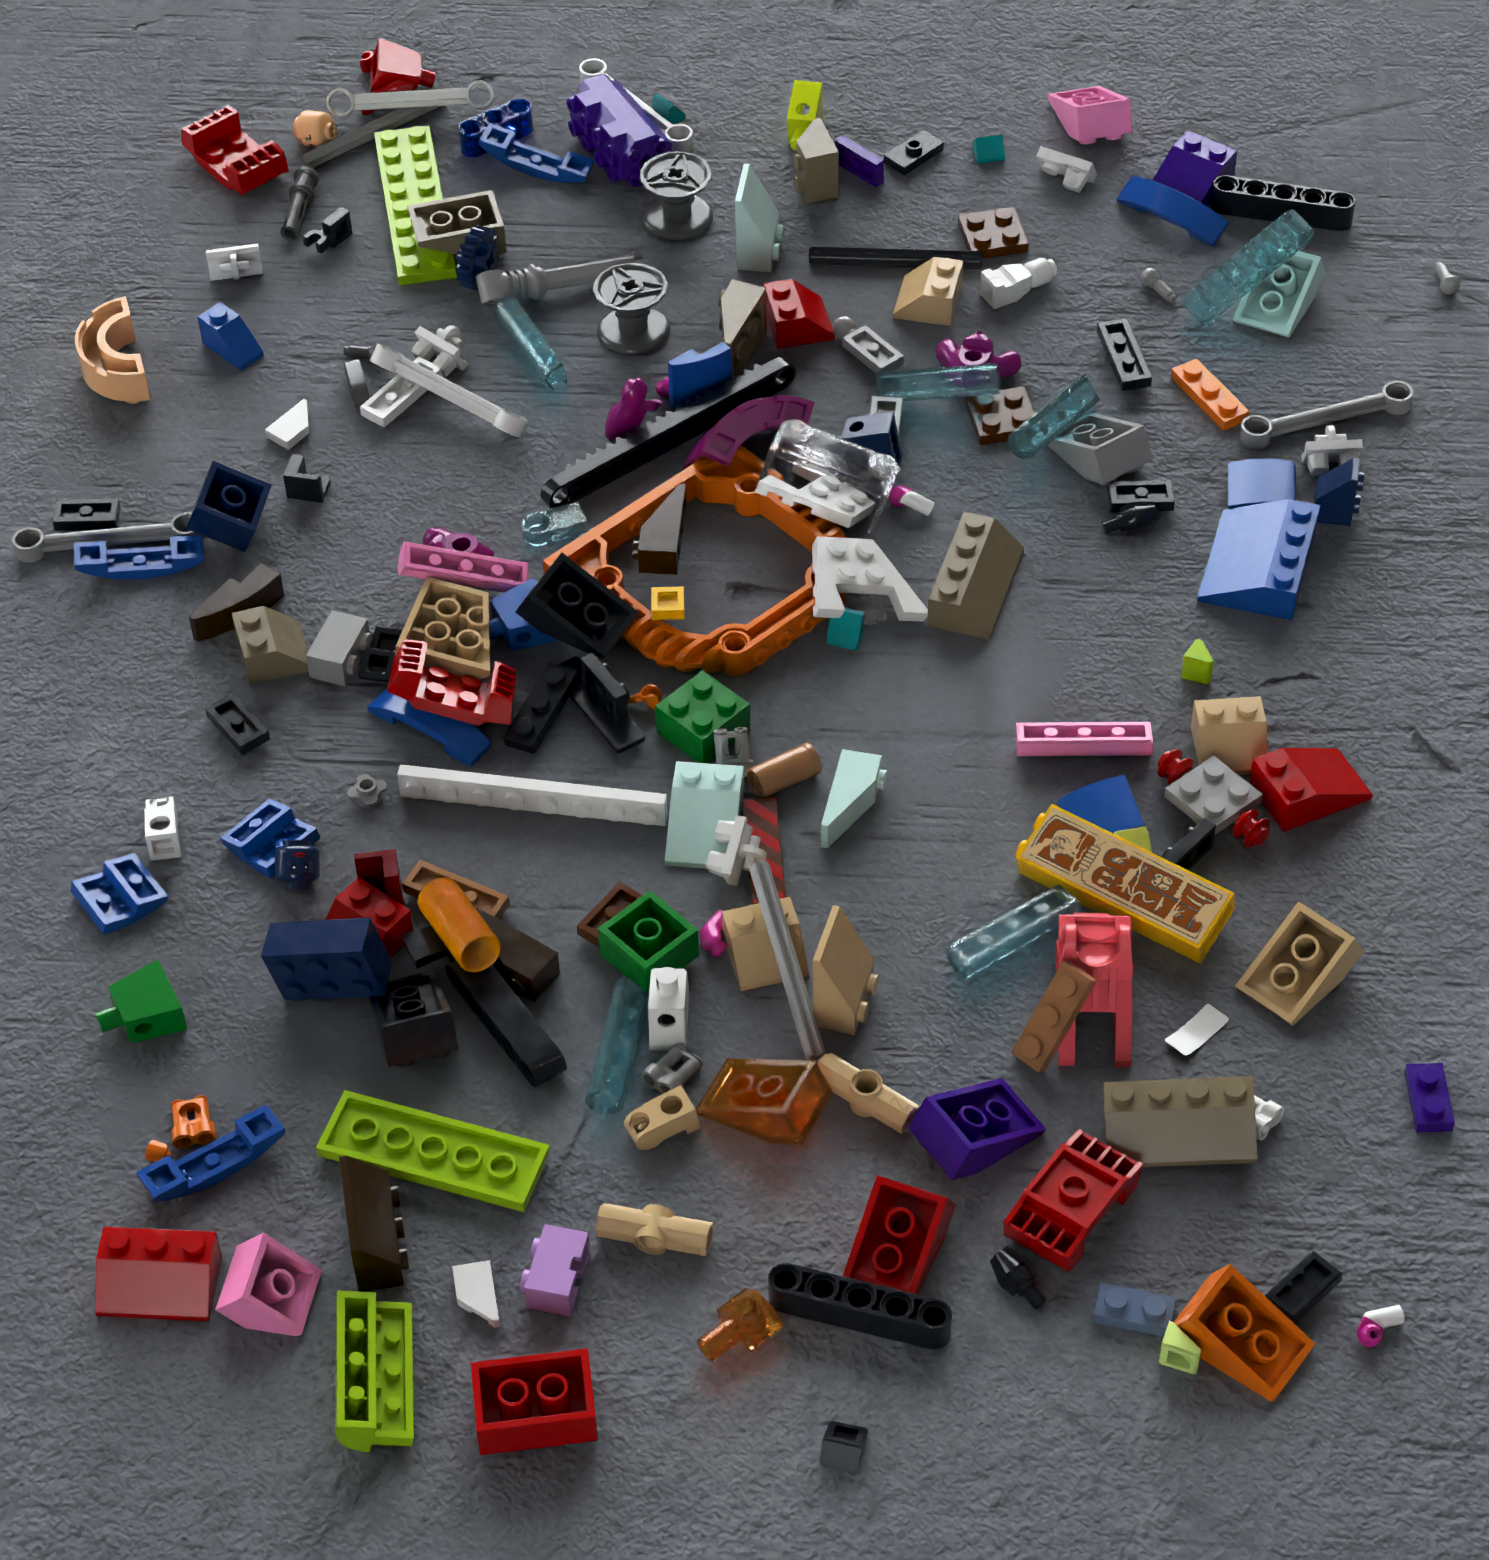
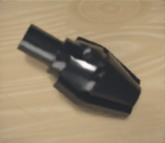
(1132, 518)
(1017, 1276)

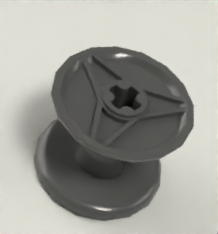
(676, 182)
(630, 294)

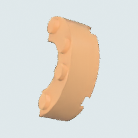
(102, 367)

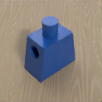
(510, 626)

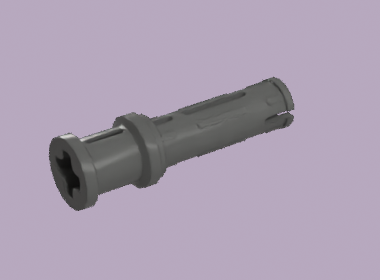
(300, 194)

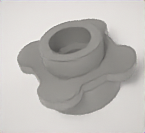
(367, 791)

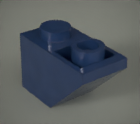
(1338, 495)

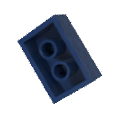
(327, 959)

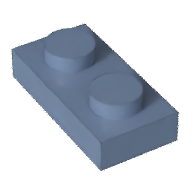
(1133, 1309)

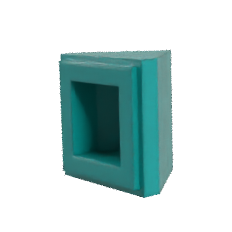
(667, 109)
(988, 149)

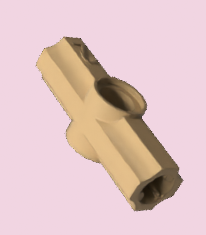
(867, 1093)
(654, 1229)

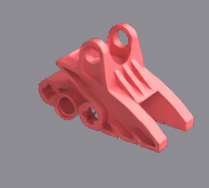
(1103, 950)

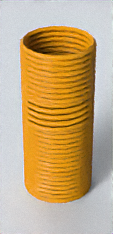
(458, 924)

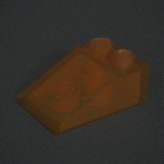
(767, 1098)

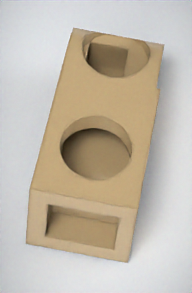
(662, 1119)

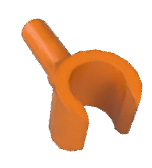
(649, 695)
(156, 1151)

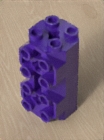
(616, 127)

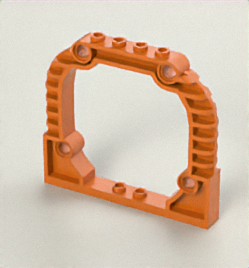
(733, 646)

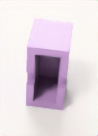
(557, 1261)

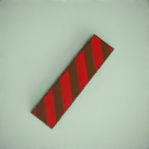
(763, 817)

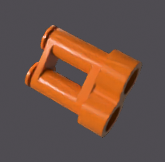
(191, 1132)

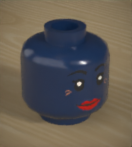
(297, 863)

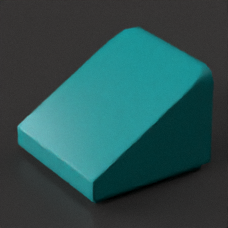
(846, 630)

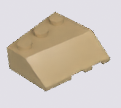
(454, 626)

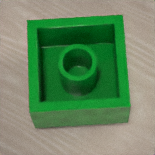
(695, 711)
(646, 938)

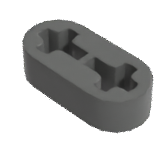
(356, 382)

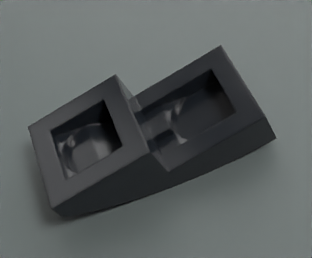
(379, 657)
(425, 946)

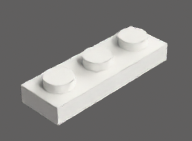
(395, 396)

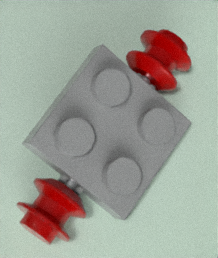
(1214, 794)

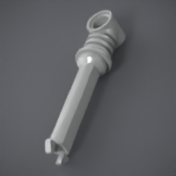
(535, 281)

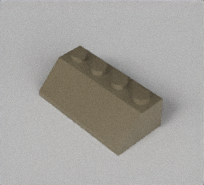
(974, 577)
(1182, 1120)

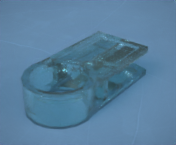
(560, 524)

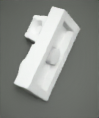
(1074, 169)

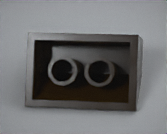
(373, 1225)

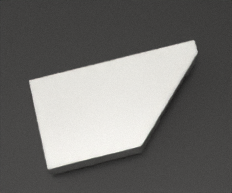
(290, 427)
(476, 1290)

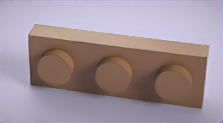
(479, 895)
(1053, 1016)

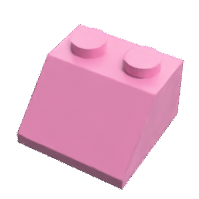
(268, 1287)

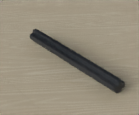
(889, 257)

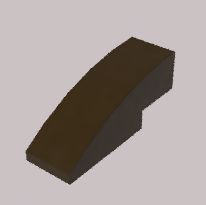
(258, 589)

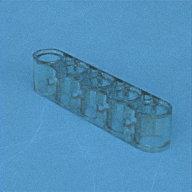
(1248, 267)

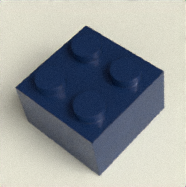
(228, 506)

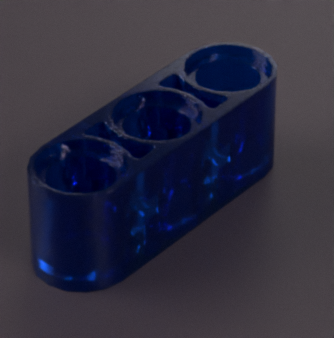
(512, 115)

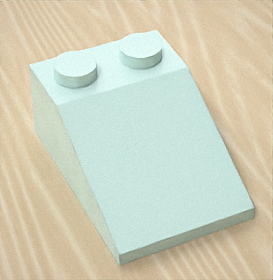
(756, 225)
(1283, 296)
(699, 800)

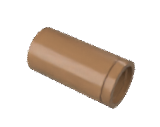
(784, 770)

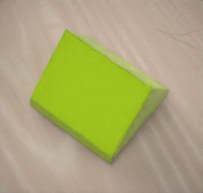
(1197, 663)

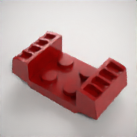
(230, 153)
(451, 694)
(1071, 1198)

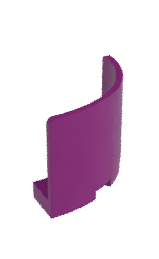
(746, 420)

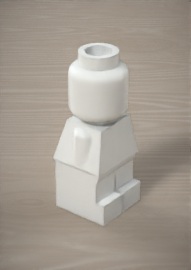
(1014, 281)

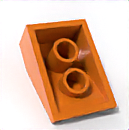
(1244, 1333)

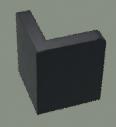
(303, 485)

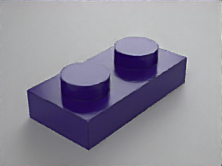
(860, 161)
(1429, 1097)

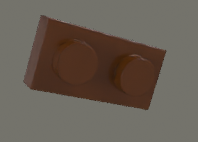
(613, 903)

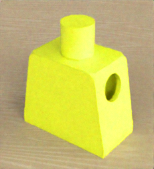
(803, 94)

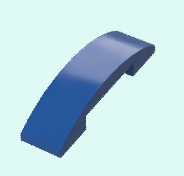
(533, 161)
(1173, 207)
(138, 562)
(459, 738)
(214, 1161)

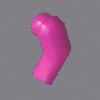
(711, 935)

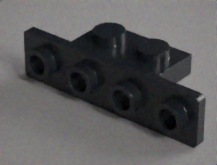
(604, 702)

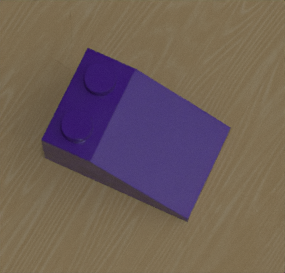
(1195, 165)
(974, 1127)

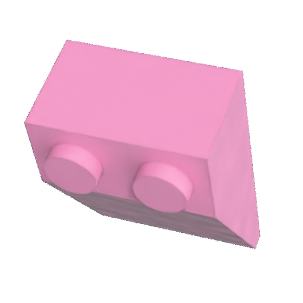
(1092, 113)

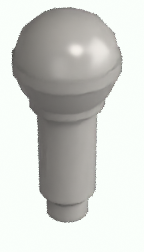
(1151, 278)
(1448, 283)

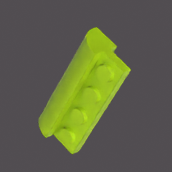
(373, 1371)

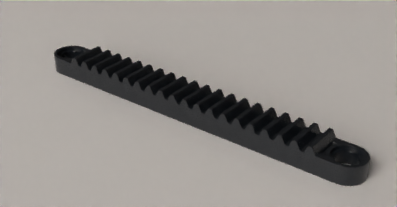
(665, 433)

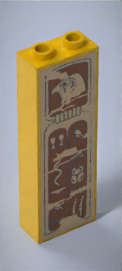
(1126, 881)

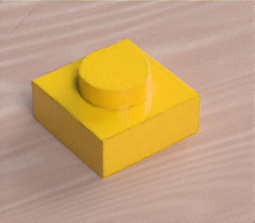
(667, 603)

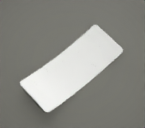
(1197, 1030)

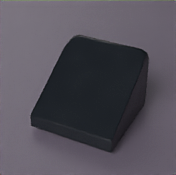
(843, 1446)

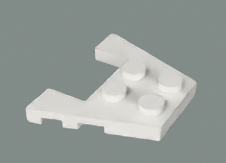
(824, 495)
(858, 568)

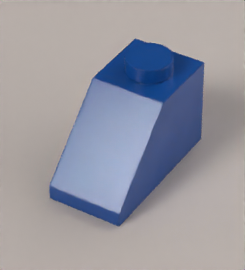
(228, 336)

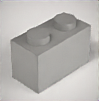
(338, 648)

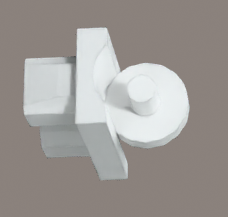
(234, 262)
(444, 345)
(1329, 449)
(741, 850)

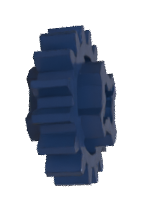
(476, 255)

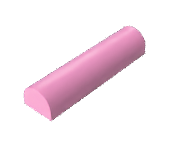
(461, 567)
(1084, 739)

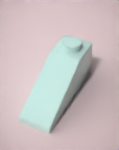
(852, 792)

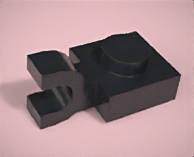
(335, 230)

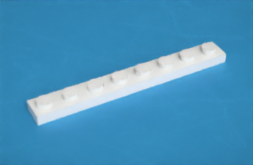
(533, 795)

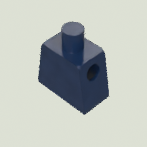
(875, 433)

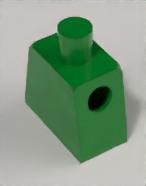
(143, 1005)

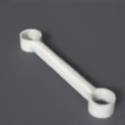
(594, 67)
(410, 99)
(499, 417)

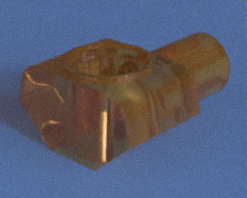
(737, 1329)

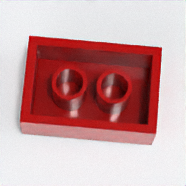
(533, 1401)

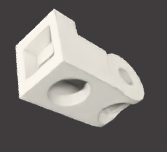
(162, 829)

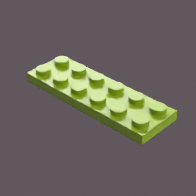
(435, 1150)

